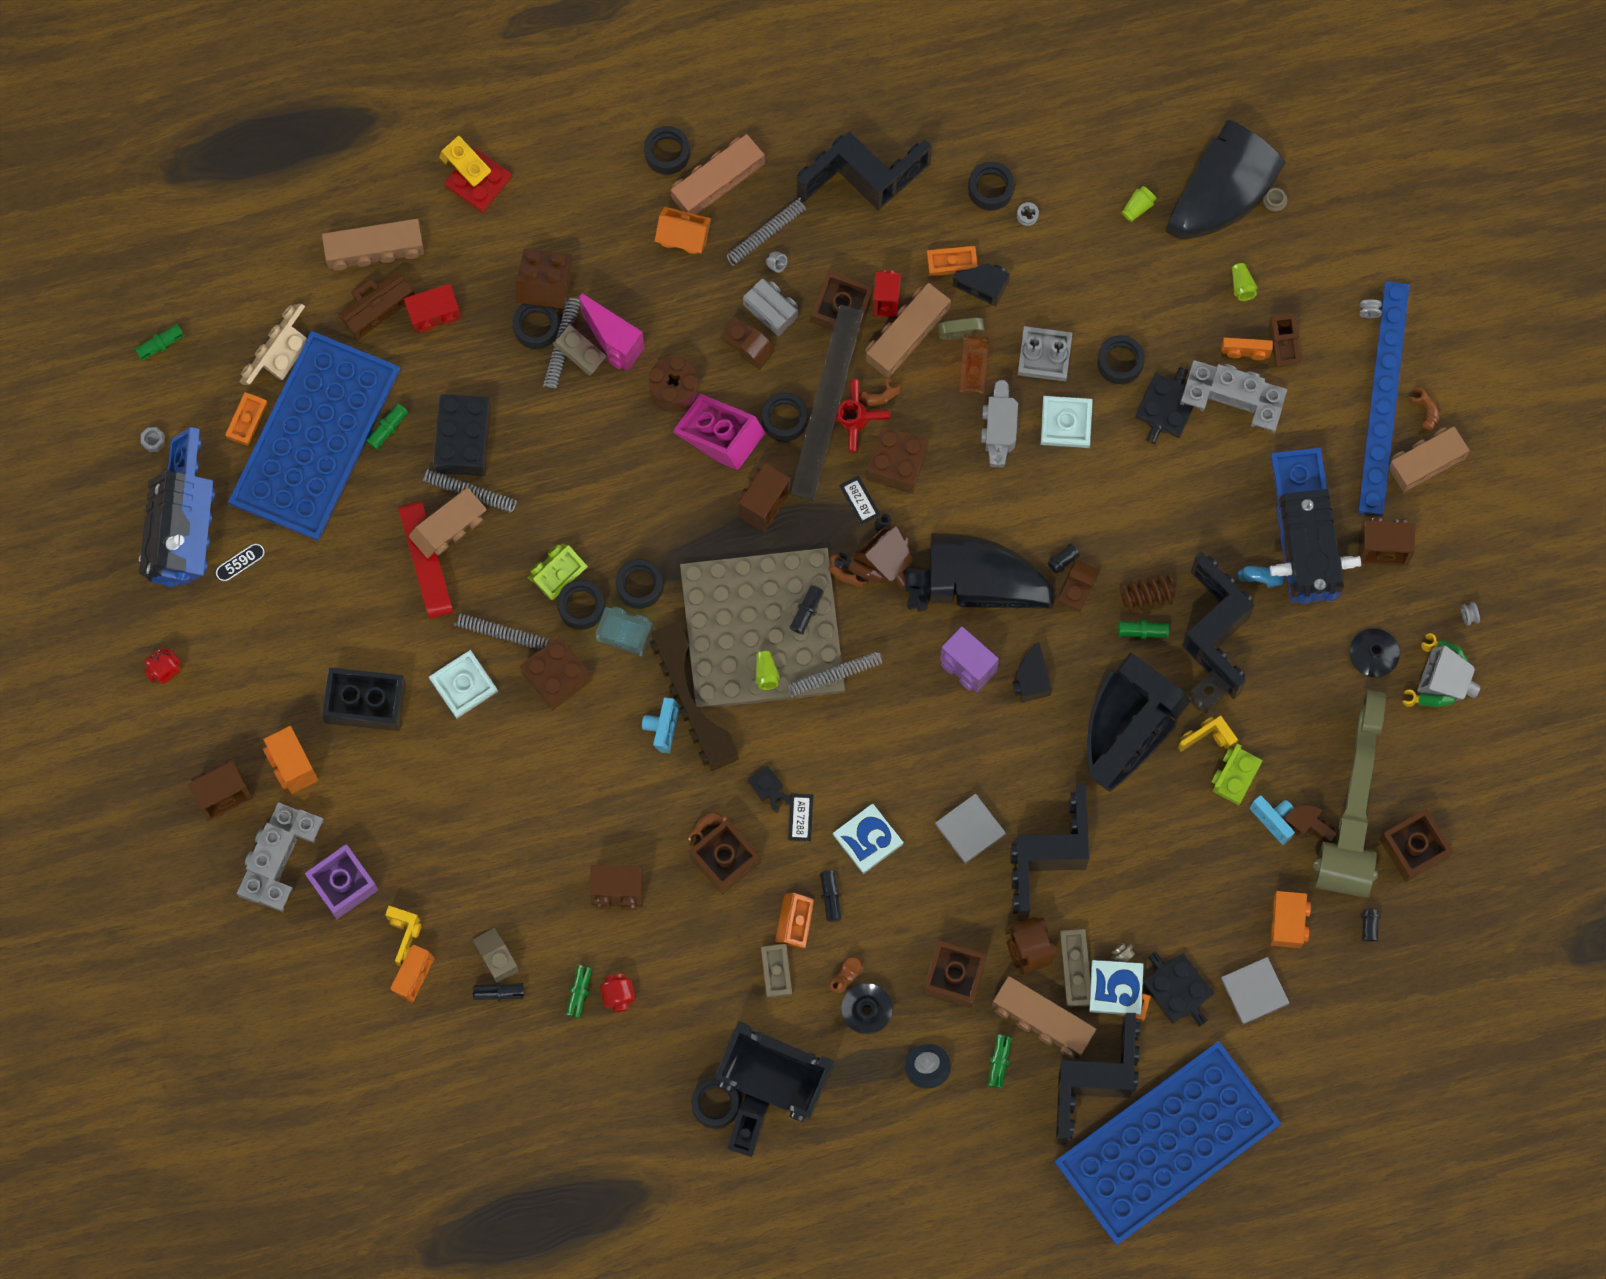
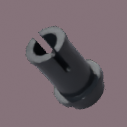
(1062, 559)
(1370, 925)

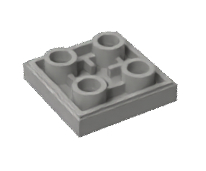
(970, 828)
(1255, 991)

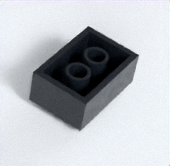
(462, 435)
(364, 699)

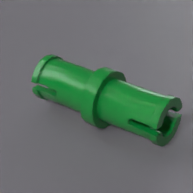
(159, 342)
(387, 426)
(1143, 629)
(578, 991)
(999, 1061)

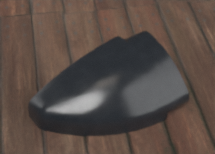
(1227, 183)
(984, 574)
(1130, 720)

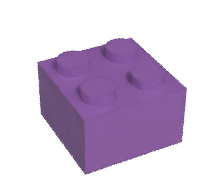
(968, 660)
(341, 881)

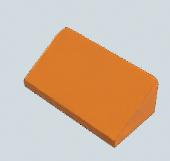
(794, 920)
(412, 973)

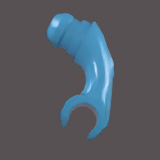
(1259, 574)

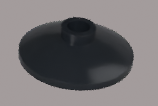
(1374, 664)
(866, 995)

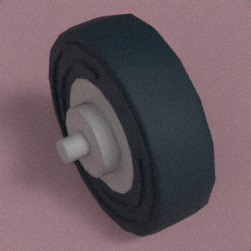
(927, 1066)

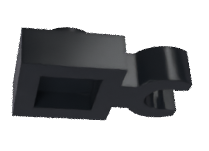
(918, 584)
(767, 786)

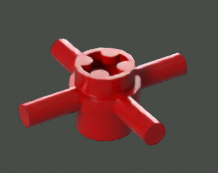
(863, 416)

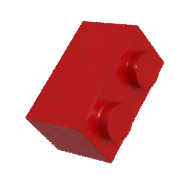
(886, 294)
(432, 308)

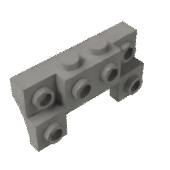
(1235, 389)
(272, 853)

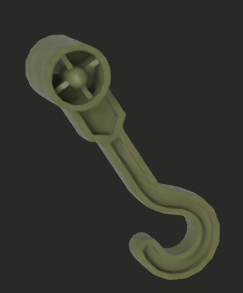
(1346, 864)

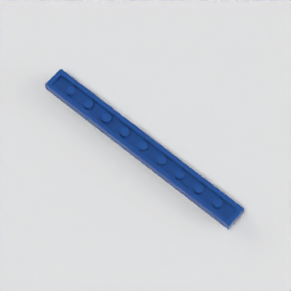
(1383, 399)

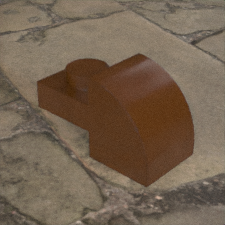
(1285, 336)
(749, 343)
(1078, 586)
(1305, 819)

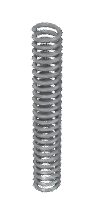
(766, 233)
(570, 318)
(471, 486)
(500, 632)
(835, 670)

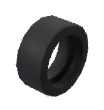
(667, 132)
(986, 169)
(535, 342)
(1124, 342)
(784, 435)
(635, 565)
(567, 591)
(703, 1118)

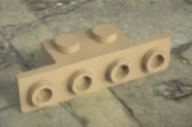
(280, 350)

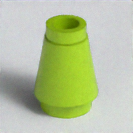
(1139, 203)
(1243, 283)
(766, 672)

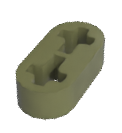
(958, 328)

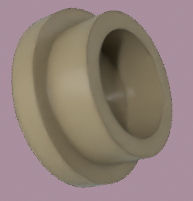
(1275, 200)
(1122, 953)

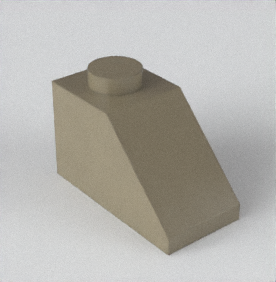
(496, 955)

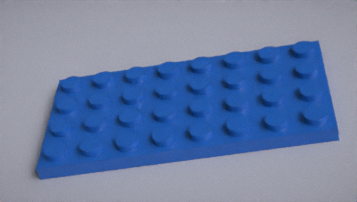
(314, 436)
(1167, 1143)

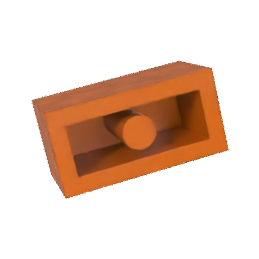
(682, 230)
(1289, 919)

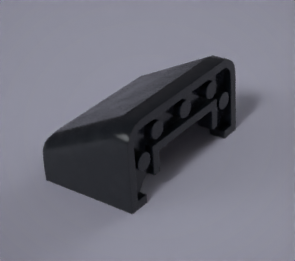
(773, 1072)

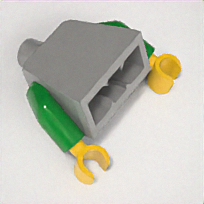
(1445, 676)

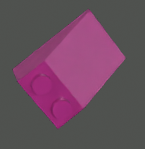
(616, 337)
(720, 431)

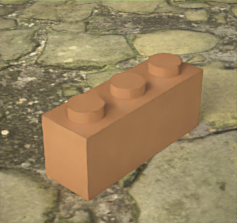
(1428, 458)
(448, 523)

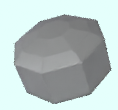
(152, 439)

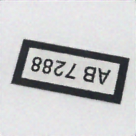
(859, 500)
(800, 817)

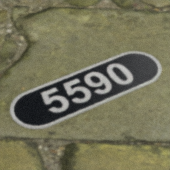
(240, 562)

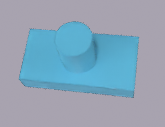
(663, 725)
(1274, 818)

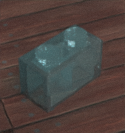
(624, 630)

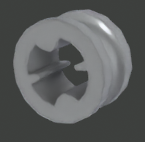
(1031, 208)
(1370, 309)
(1470, 613)

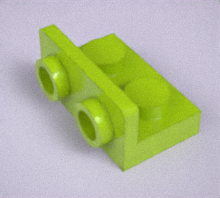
(557, 570)
(1237, 774)

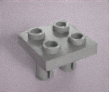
(1045, 353)

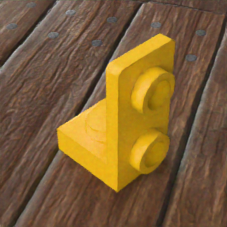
(465, 161)
(1223, 734)
(400, 919)

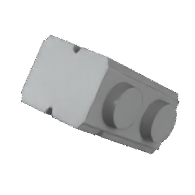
(771, 306)

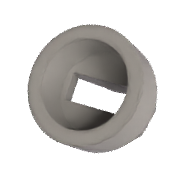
(780, 265)

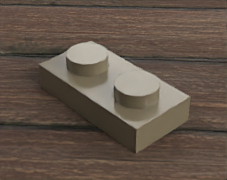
(579, 350)
(776, 971)

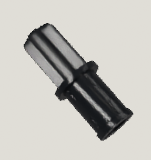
(806, 609)
(830, 896)
(498, 991)

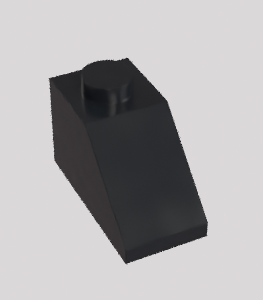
(983, 282)
(1032, 677)
(748, 1125)

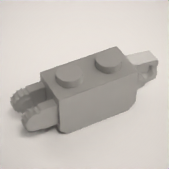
(1001, 424)

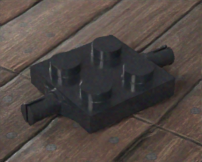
(1162, 406)
(1177, 988)

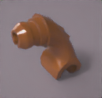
(875, 400)
(1432, 414)
(843, 576)
(710, 820)
(851, 969)

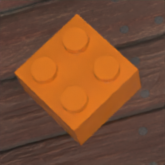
(287, 754)

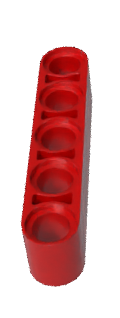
(427, 570)

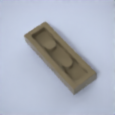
(1075, 967)

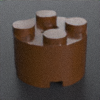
(675, 371)
(1030, 945)

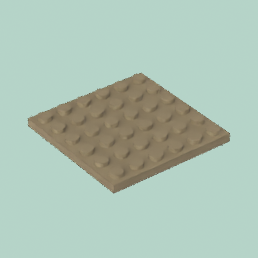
(746, 609)

